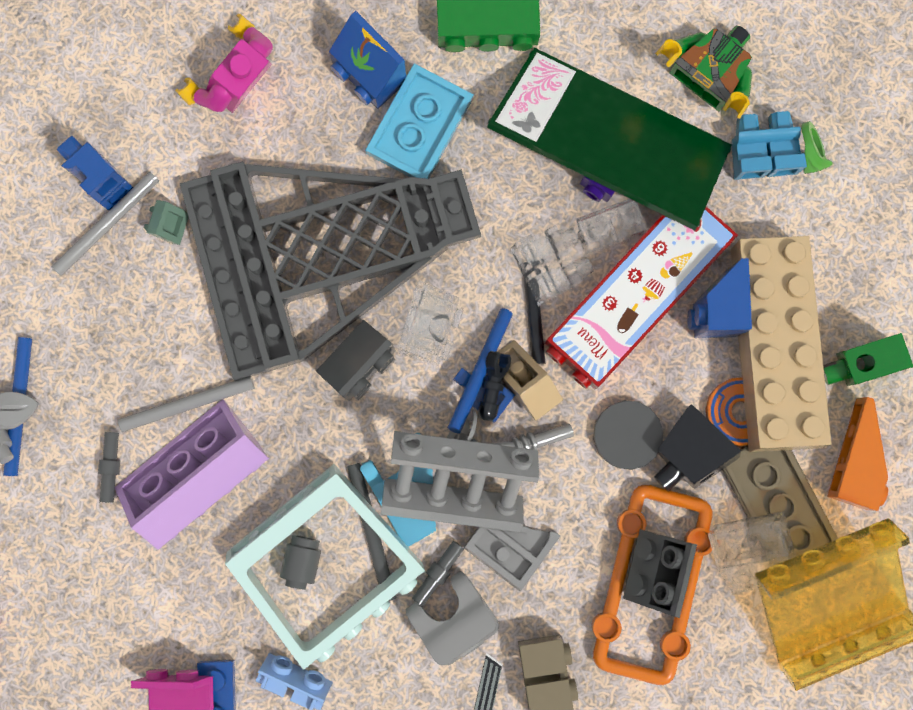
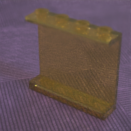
(838, 604)

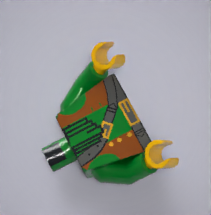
(713, 67)

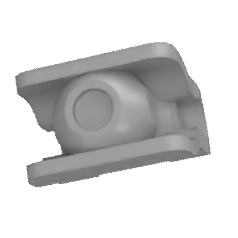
(460, 634)

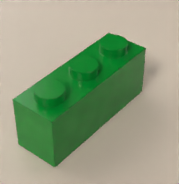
(488, 24)

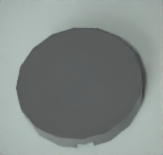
(628, 435)

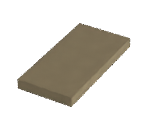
(775, 483)

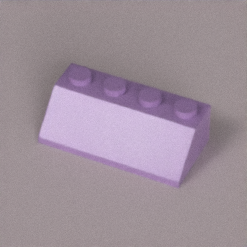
(189, 475)

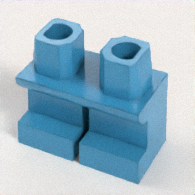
(769, 150)

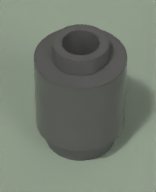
(300, 562)

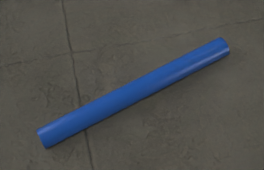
(479, 372)
(20, 384)

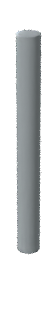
(105, 223)
(186, 404)

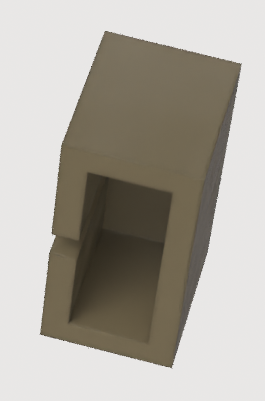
(545, 673)

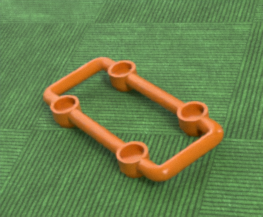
(608, 627)

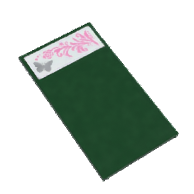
(611, 138)

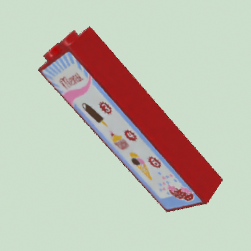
(636, 296)

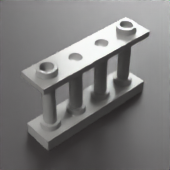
(453, 504)

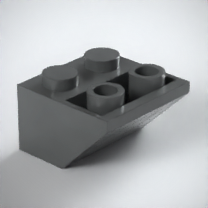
(357, 361)
(660, 572)

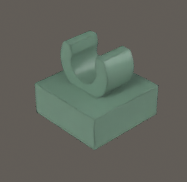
(167, 222)

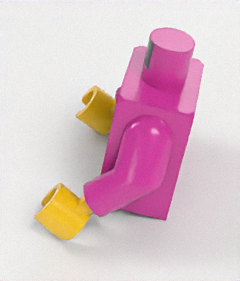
(235, 74)

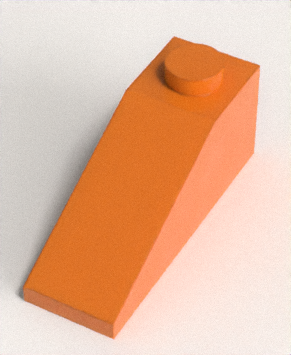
(861, 466)

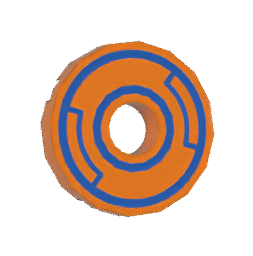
(720, 410)

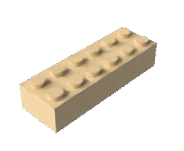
(783, 350)

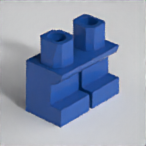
(94, 171)

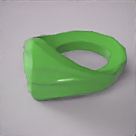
(814, 149)

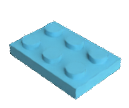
(419, 123)

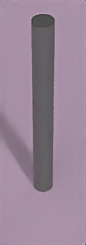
(373, 540)

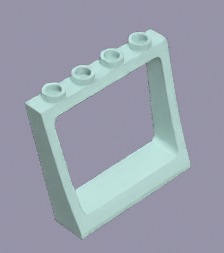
(283, 523)

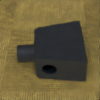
(694, 451)

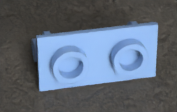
(280, 673)

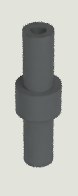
(109, 467)
(438, 573)

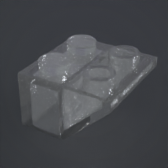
(750, 547)

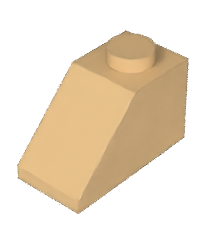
(529, 382)

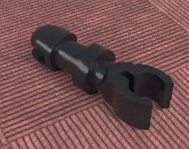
(496, 371)

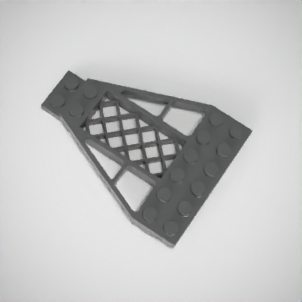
(243, 271)

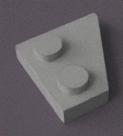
(512, 553)

